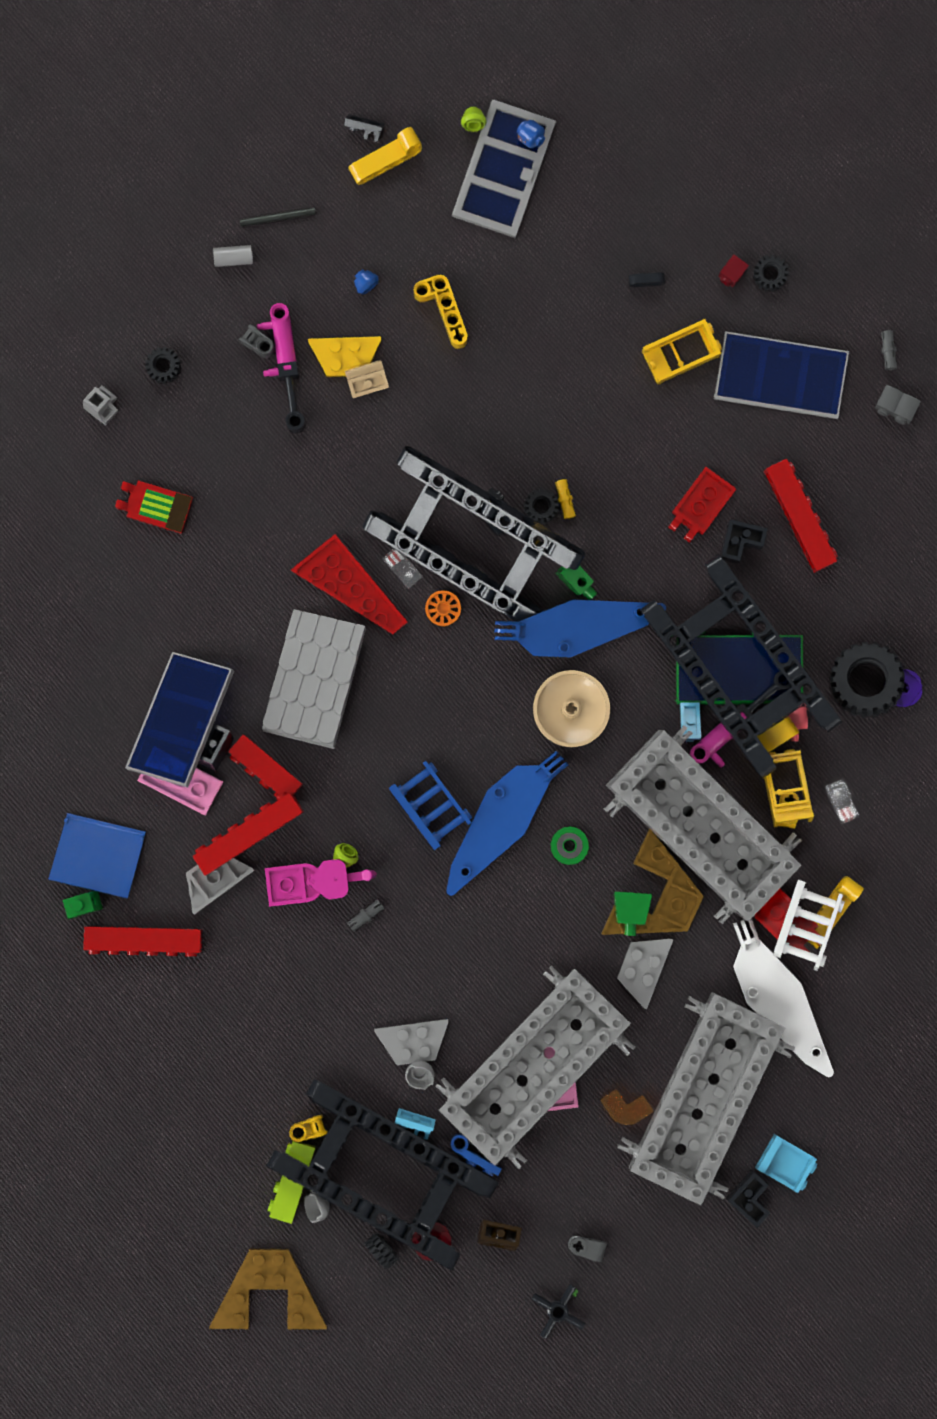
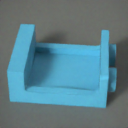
(786, 1163)

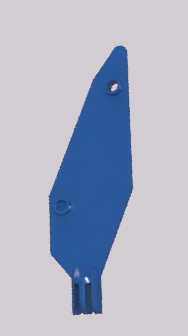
(575, 626)
(502, 819)

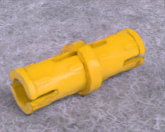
(565, 499)

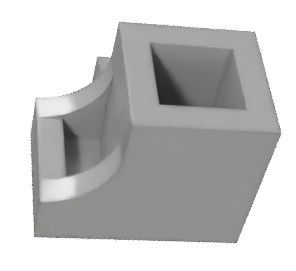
(100, 404)

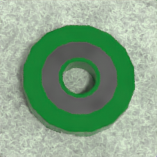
(569, 857)

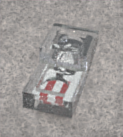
(402, 567)
(841, 801)

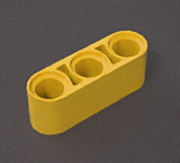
(778, 734)

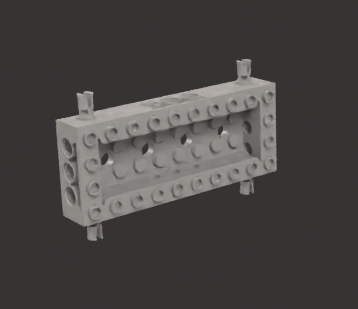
(712, 811)
(524, 1055)
(721, 1103)

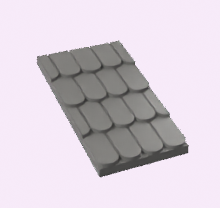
(313, 678)

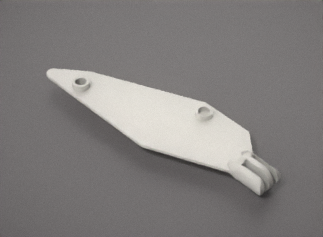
(779, 997)

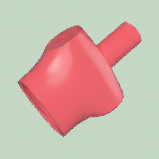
(800, 720)

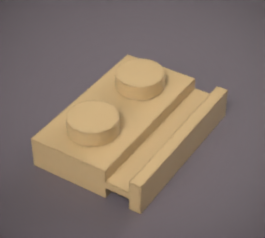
(366, 379)

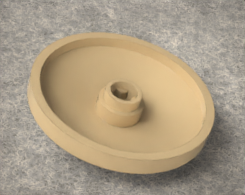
(571, 708)

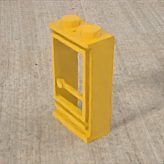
(658, 362)
(792, 810)

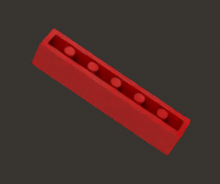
(800, 515)
(247, 834)
(143, 939)

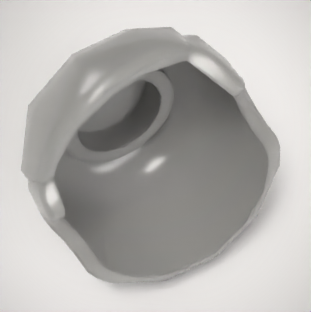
(420, 1075)
(316, 1208)

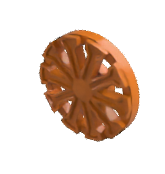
(443, 608)

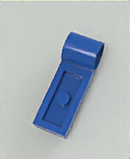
(473, 1158)

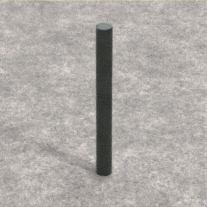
(277, 217)

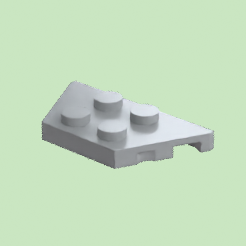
(208, 888)
(643, 967)
(413, 1041)

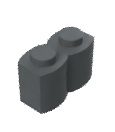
(897, 405)

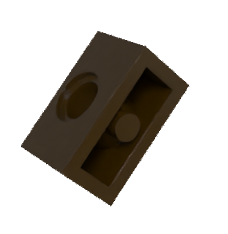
(499, 1235)

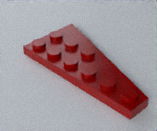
(343, 578)

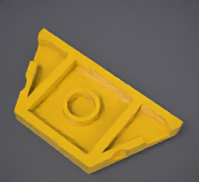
(342, 354)

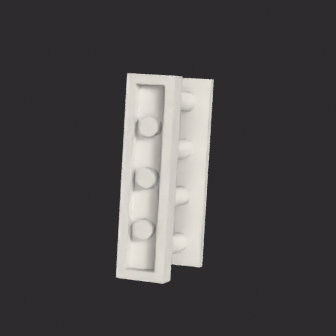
(789, 928)

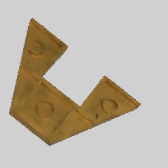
(678, 900)
(272, 1271)

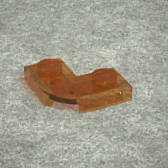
(623, 1113)

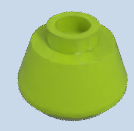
(473, 119)
(346, 854)

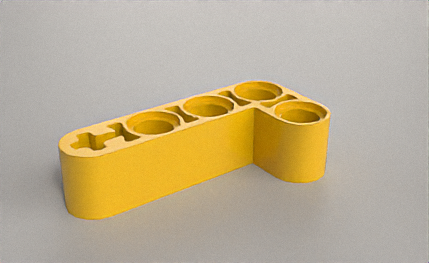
(386, 157)
(446, 312)
(851, 891)

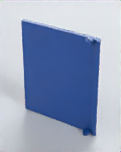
(97, 855)

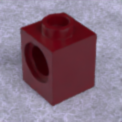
(733, 271)

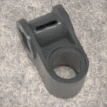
(254, 340)
(591, 1248)

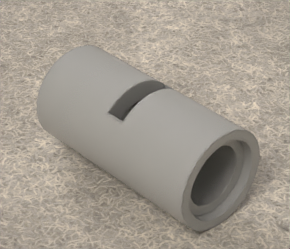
(233, 255)

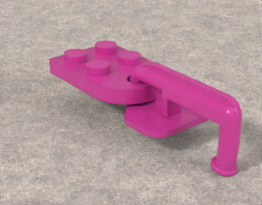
(307, 882)

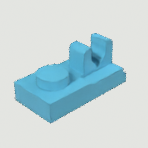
(691, 719)
(415, 1121)

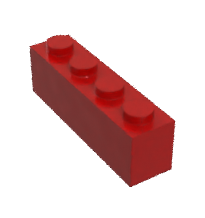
(264, 767)

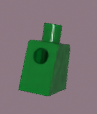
(571, 577)
(82, 904)
(631, 910)

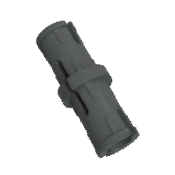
(889, 350)
(365, 915)

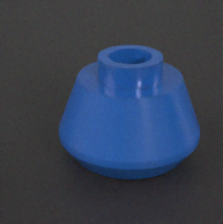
(365, 281)

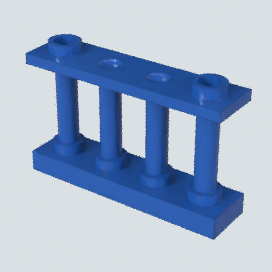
(412, 806)

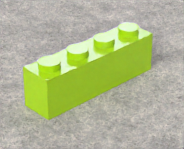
(287, 1191)

